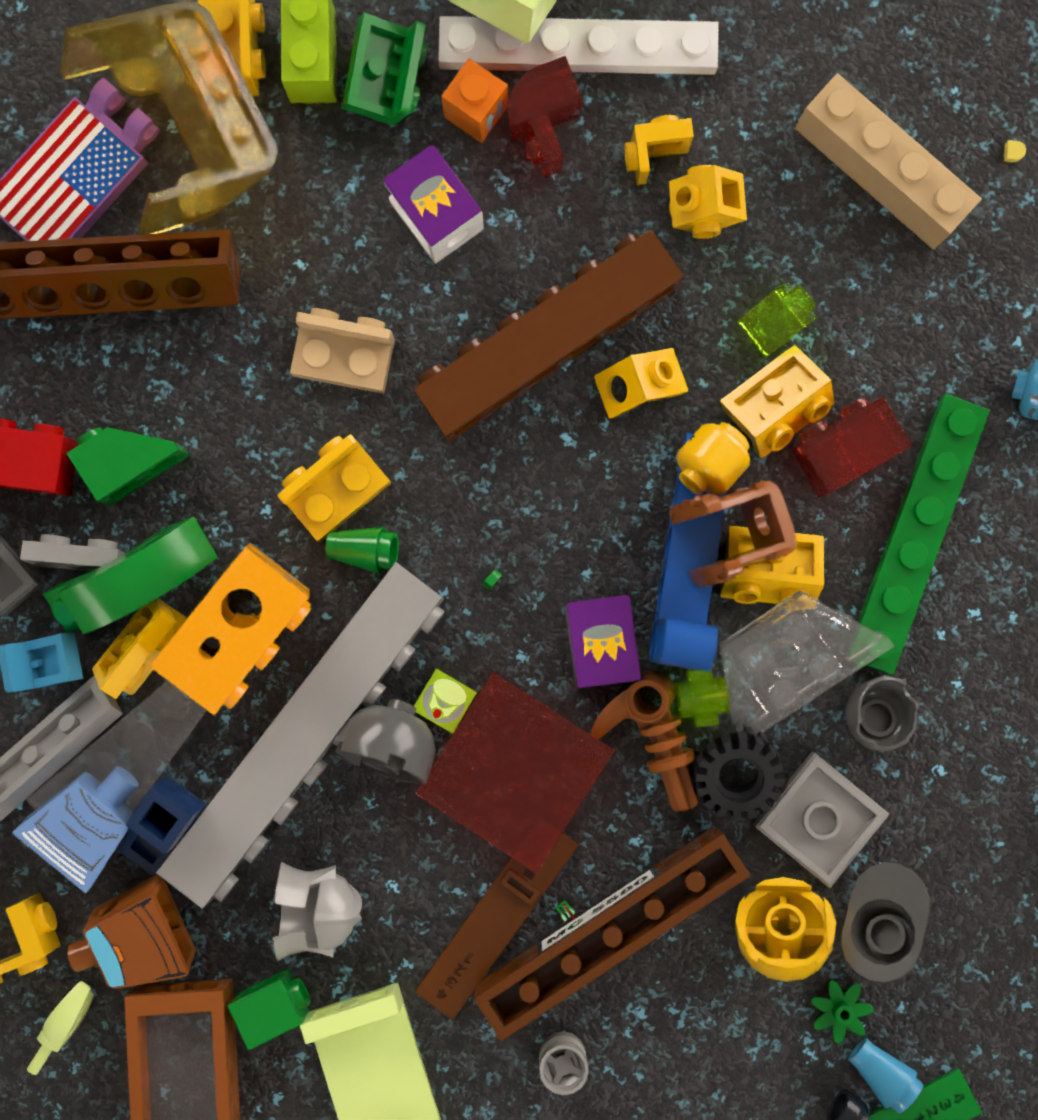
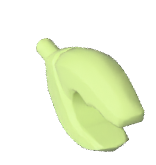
(62, 1024)

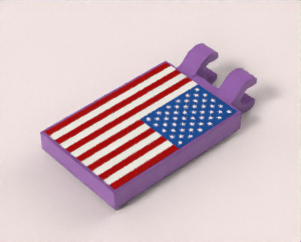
(75, 168)

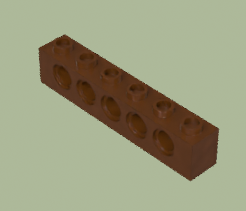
(118, 274)

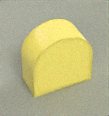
(1014, 151)

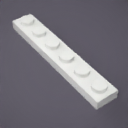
(586, 43)

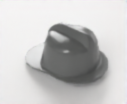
(885, 922)

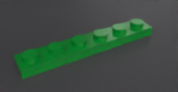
(921, 523)

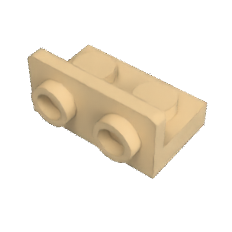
(342, 350)

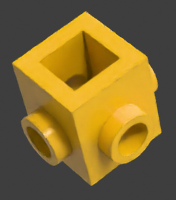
(707, 200)

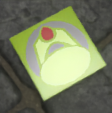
(444, 700)

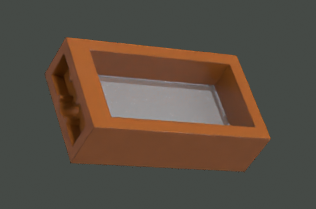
(182, 1051)

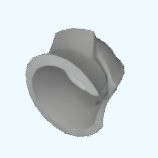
(315, 911)

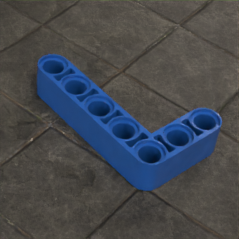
(682, 608)

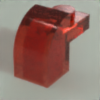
(537, 104)

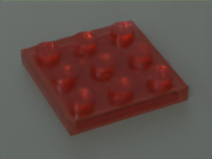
(515, 772)

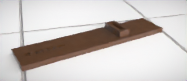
(490, 929)

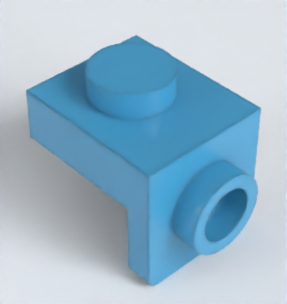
(40, 662)

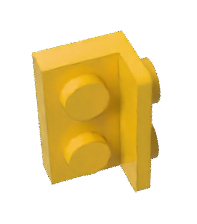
(239, 25)
(780, 401)
(333, 486)
(779, 578)
(129, 656)

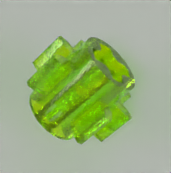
(702, 698)

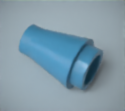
(887, 1077)

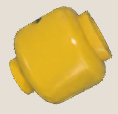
(713, 459)

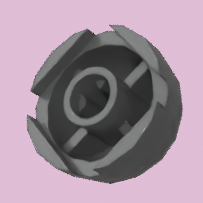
(389, 742)

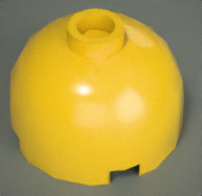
(785, 929)

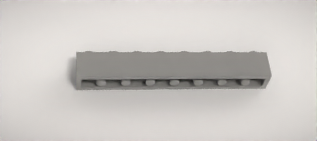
(300, 737)

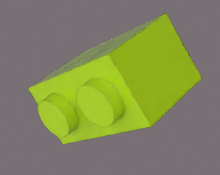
(308, 50)

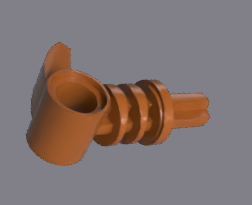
(660, 726)

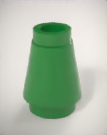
(364, 548)

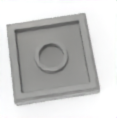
(821, 819)

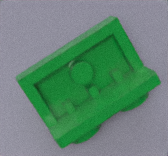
(384, 69)

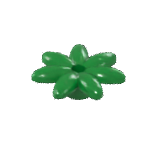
(838, 1004)

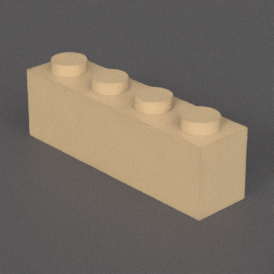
(886, 162)

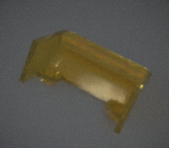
(187, 61)

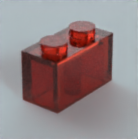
(851, 446)

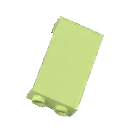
(371, 1058)

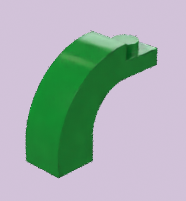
(132, 578)

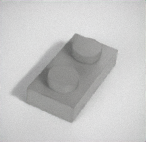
(57, 553)

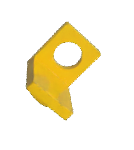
(647, 379)

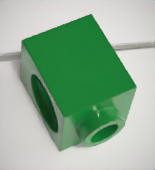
(269, 1008)

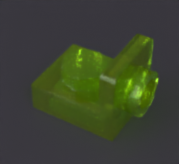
(778, 317)

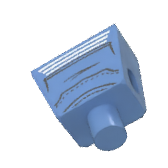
(81, 825)

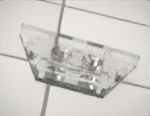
(792, 659)

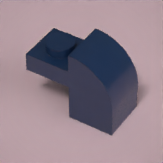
(160, 824)

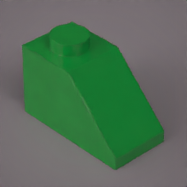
(122, 461)

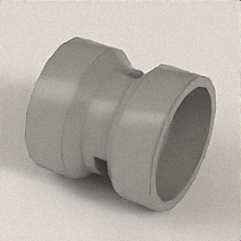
(560, 1072)

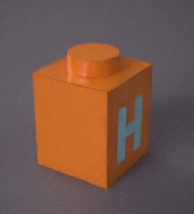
(475, 100)

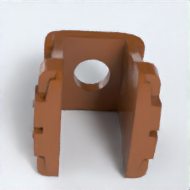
(768, 542)

